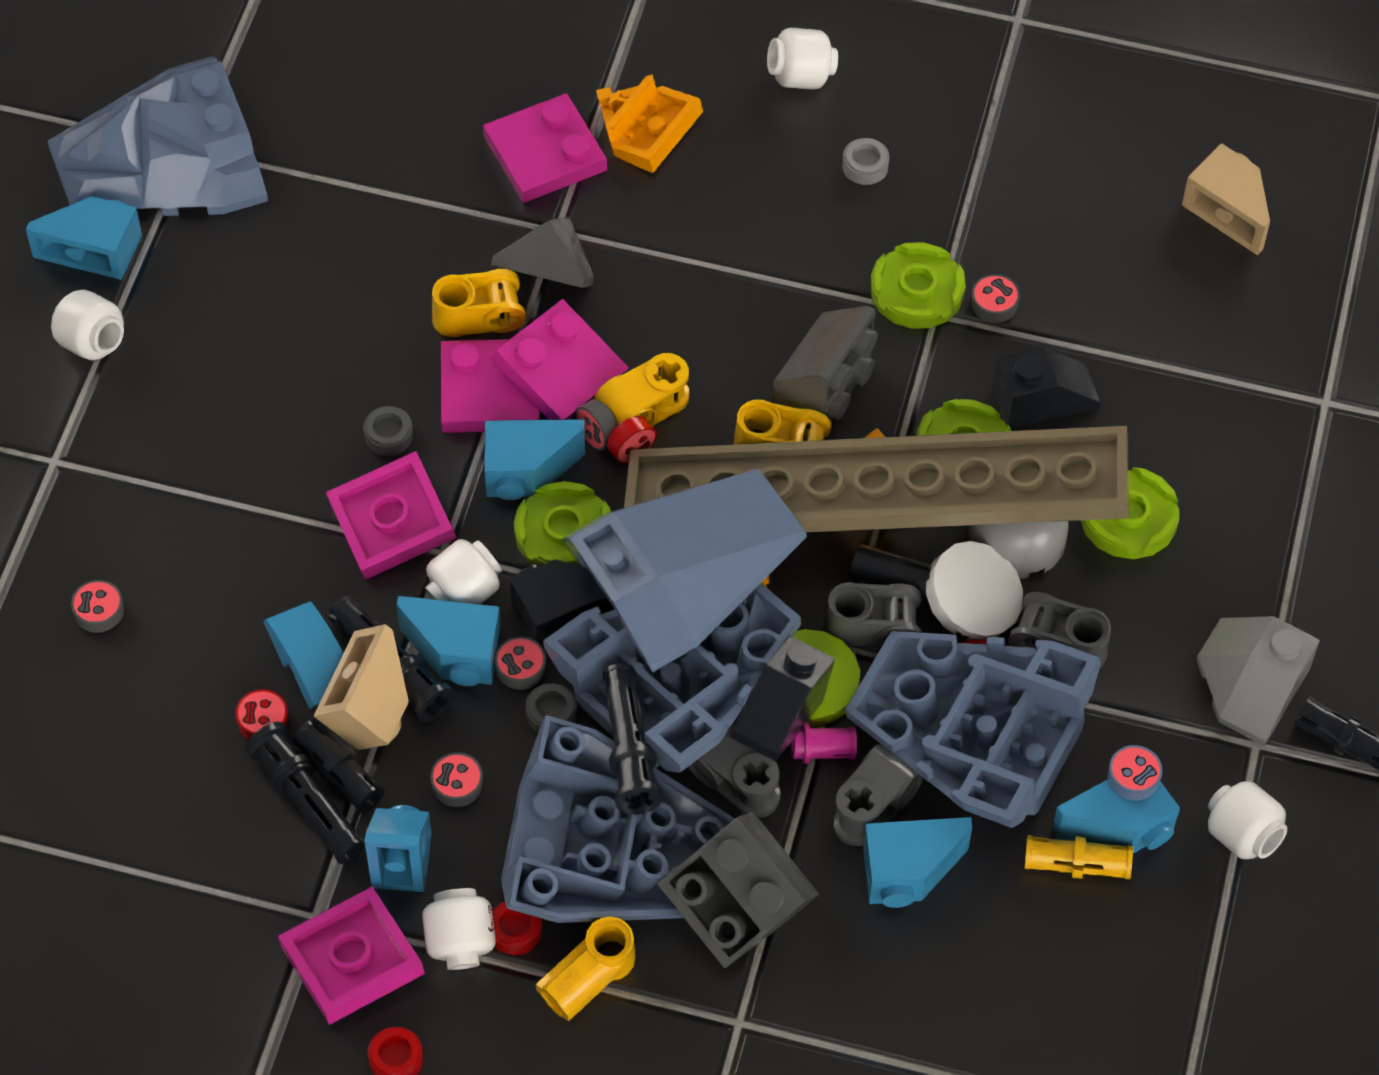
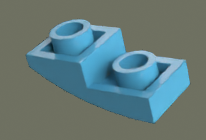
(307, 647)

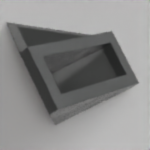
(549, 253)

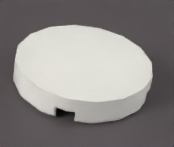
(974, 591)

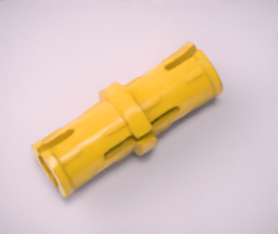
(1079, 857)

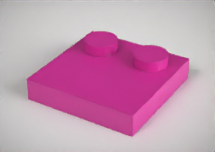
(545, 147)
(558, 362)
(477, 388)
(390, 515)
(351, 955)

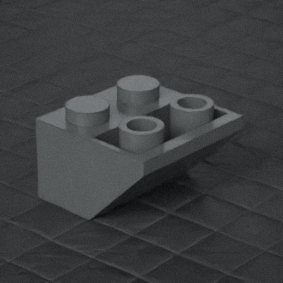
(829, 363)
(738, 888)

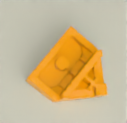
(647, 121)

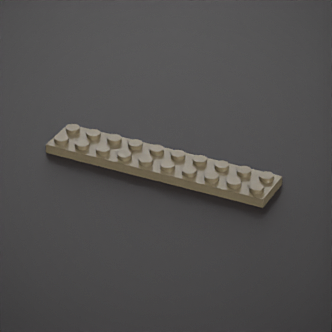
(913, 478)

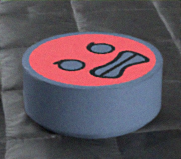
(1134, 772)

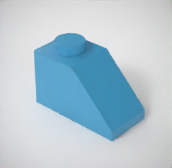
(88, 236)
(529, 454)
(453, 637)
(1113, 820)
(398, 848)
(911, 857)

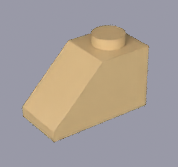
(1230, 197)
(366, 691)

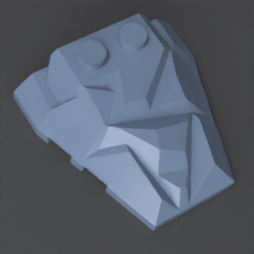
(165, 146)
(692, 698)
(978, 717)

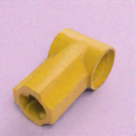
(587, 971)

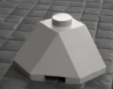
(1255, 671)

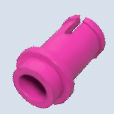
(824, 743)

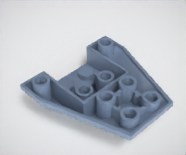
(686, 559)
(577, 852)

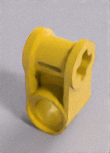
(477, 303)
(645, 392)
(778, 423)

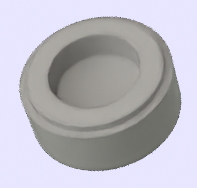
(865, 161)

